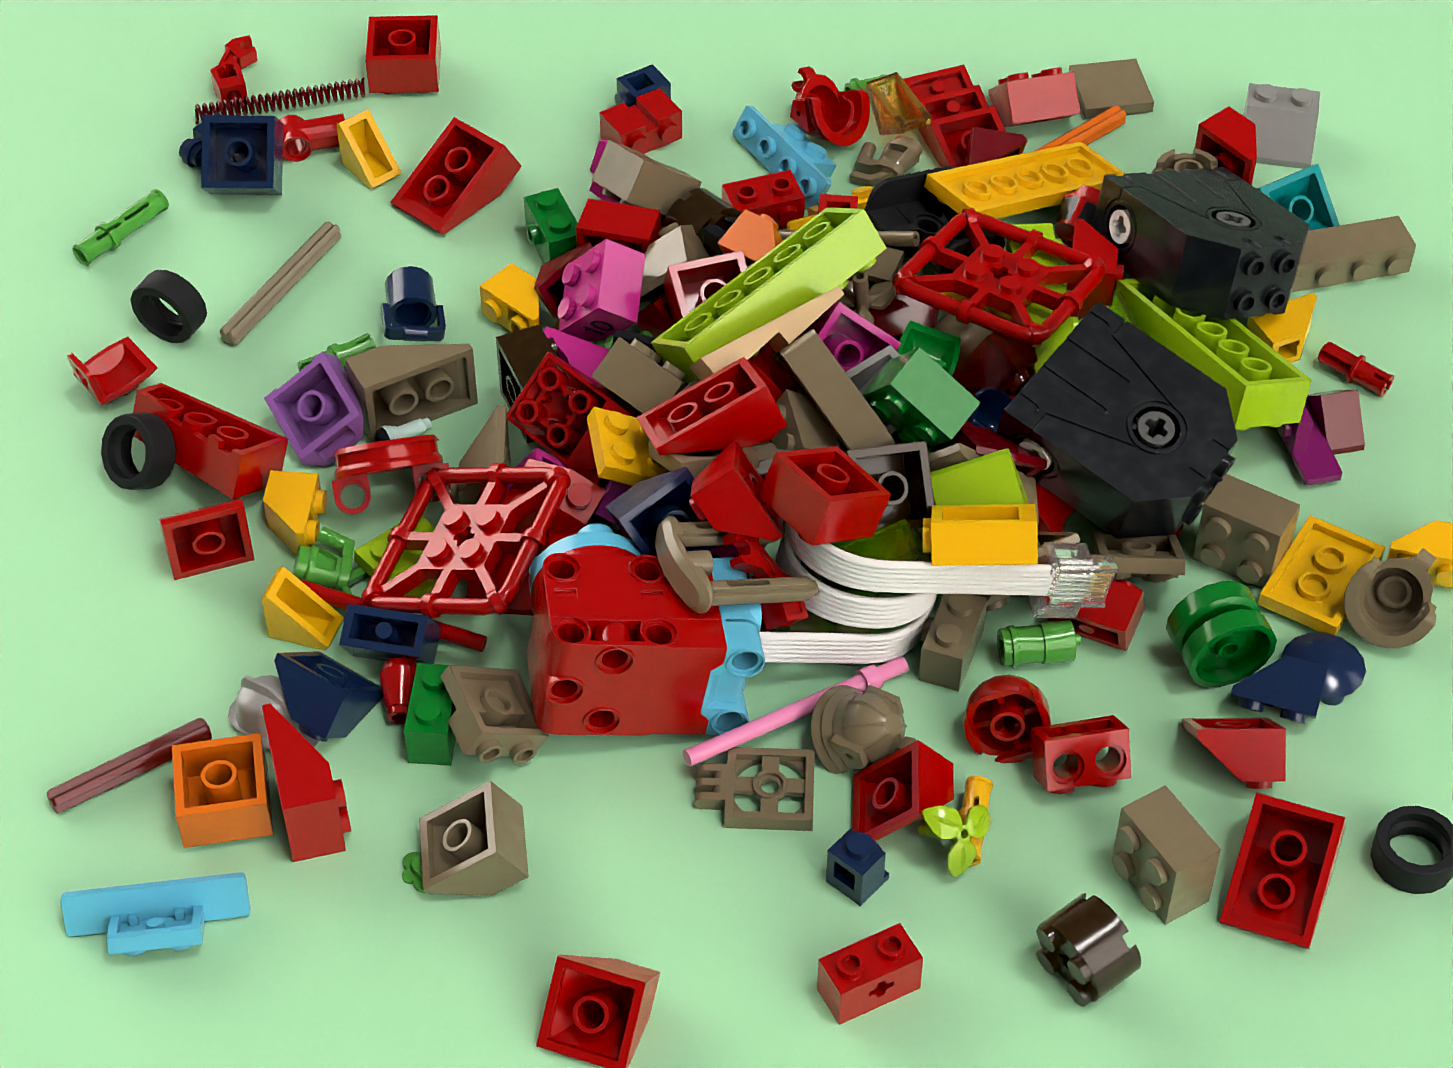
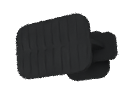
(906, 205)

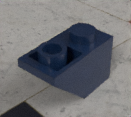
(1286, 685)

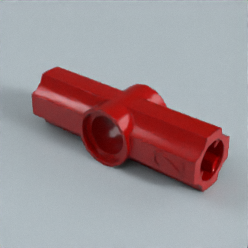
(305, 136)

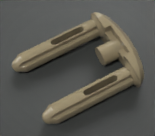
(690, 571)

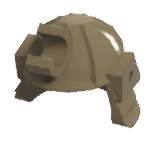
(1392, 600)
(857, 727)

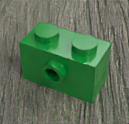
(550, 224)
(426, 724)

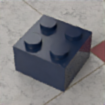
(242, 155)

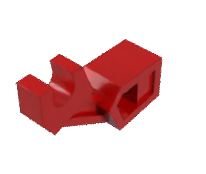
(227, 76)
(757, 561)

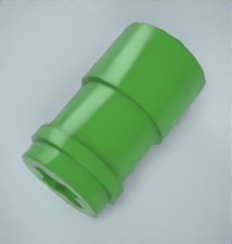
(1042, 643)

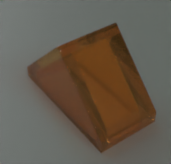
(895, 105)

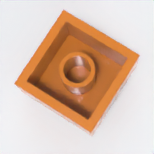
(221, 790)

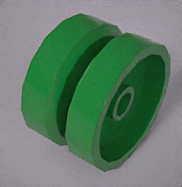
(1221, 634)

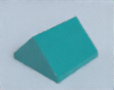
(1305, 196)

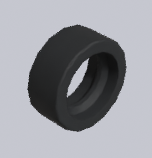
(179, 295)
(158, 455)
(1404, 874)

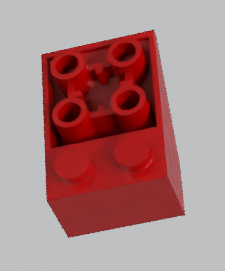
(556, 410)

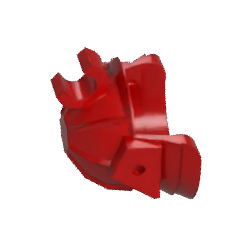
(826, 111)

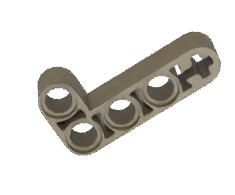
(834, 393)

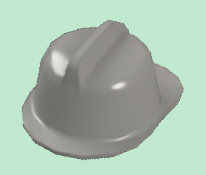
(247, 712)

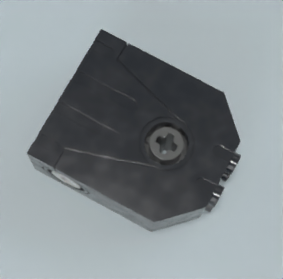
(1203, 240)
(1124, 428)

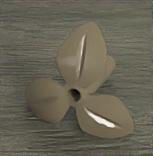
(859, 296)

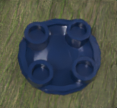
(1344, 662)

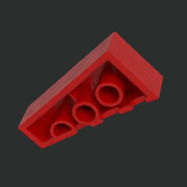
(214, 443)

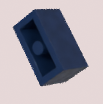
(389, 634)

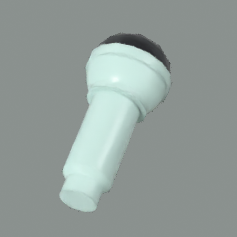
(409, 429)

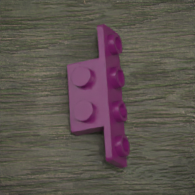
(1310, 450)

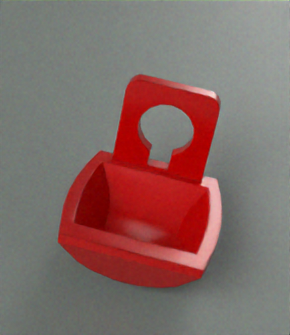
(113, 370)

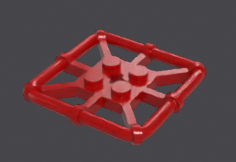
(1000, 278)
(467, 540)

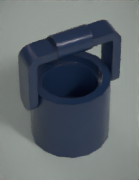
(411, 307)

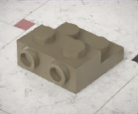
(1148, 557)
(492, 714)

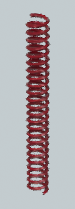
(198, 112)

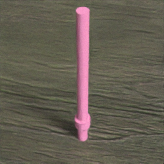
(863, 678)

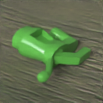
(325, 567)

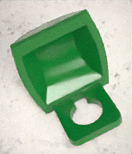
(937, 344)

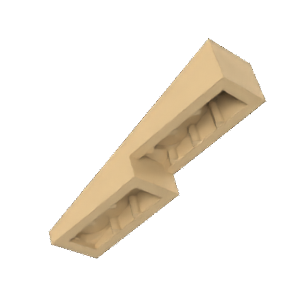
(776, 333)

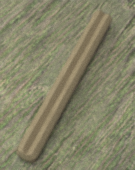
(280, 283)

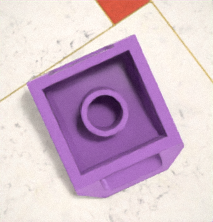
(318, 410)

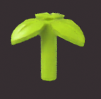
(946, 824)

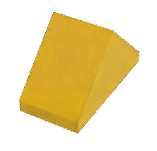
(365, 150)
(298, 613)

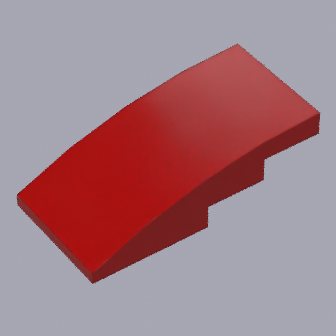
(955, 109)

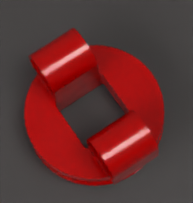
(359, 461)

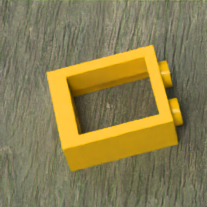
(981, 535)

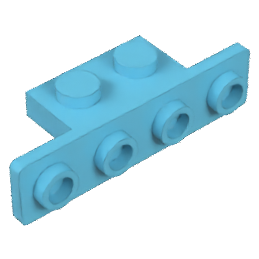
(786, 149)
(155, 912)

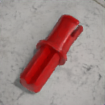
(1355, 368)

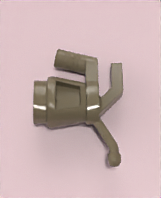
(895, 160)

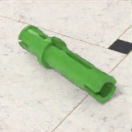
(109, 235)

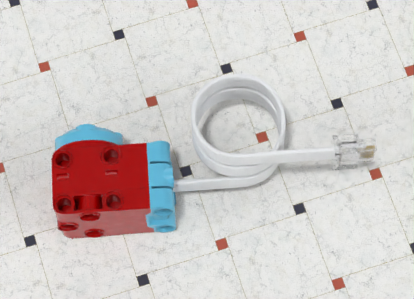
(631, 659)

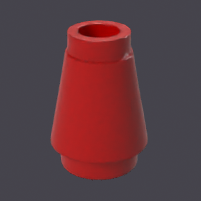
(396, 685)

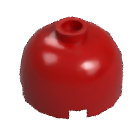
(1002, 716)

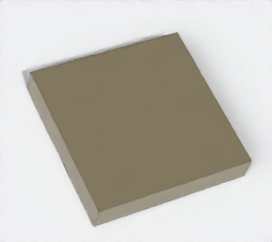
(1111, 84)

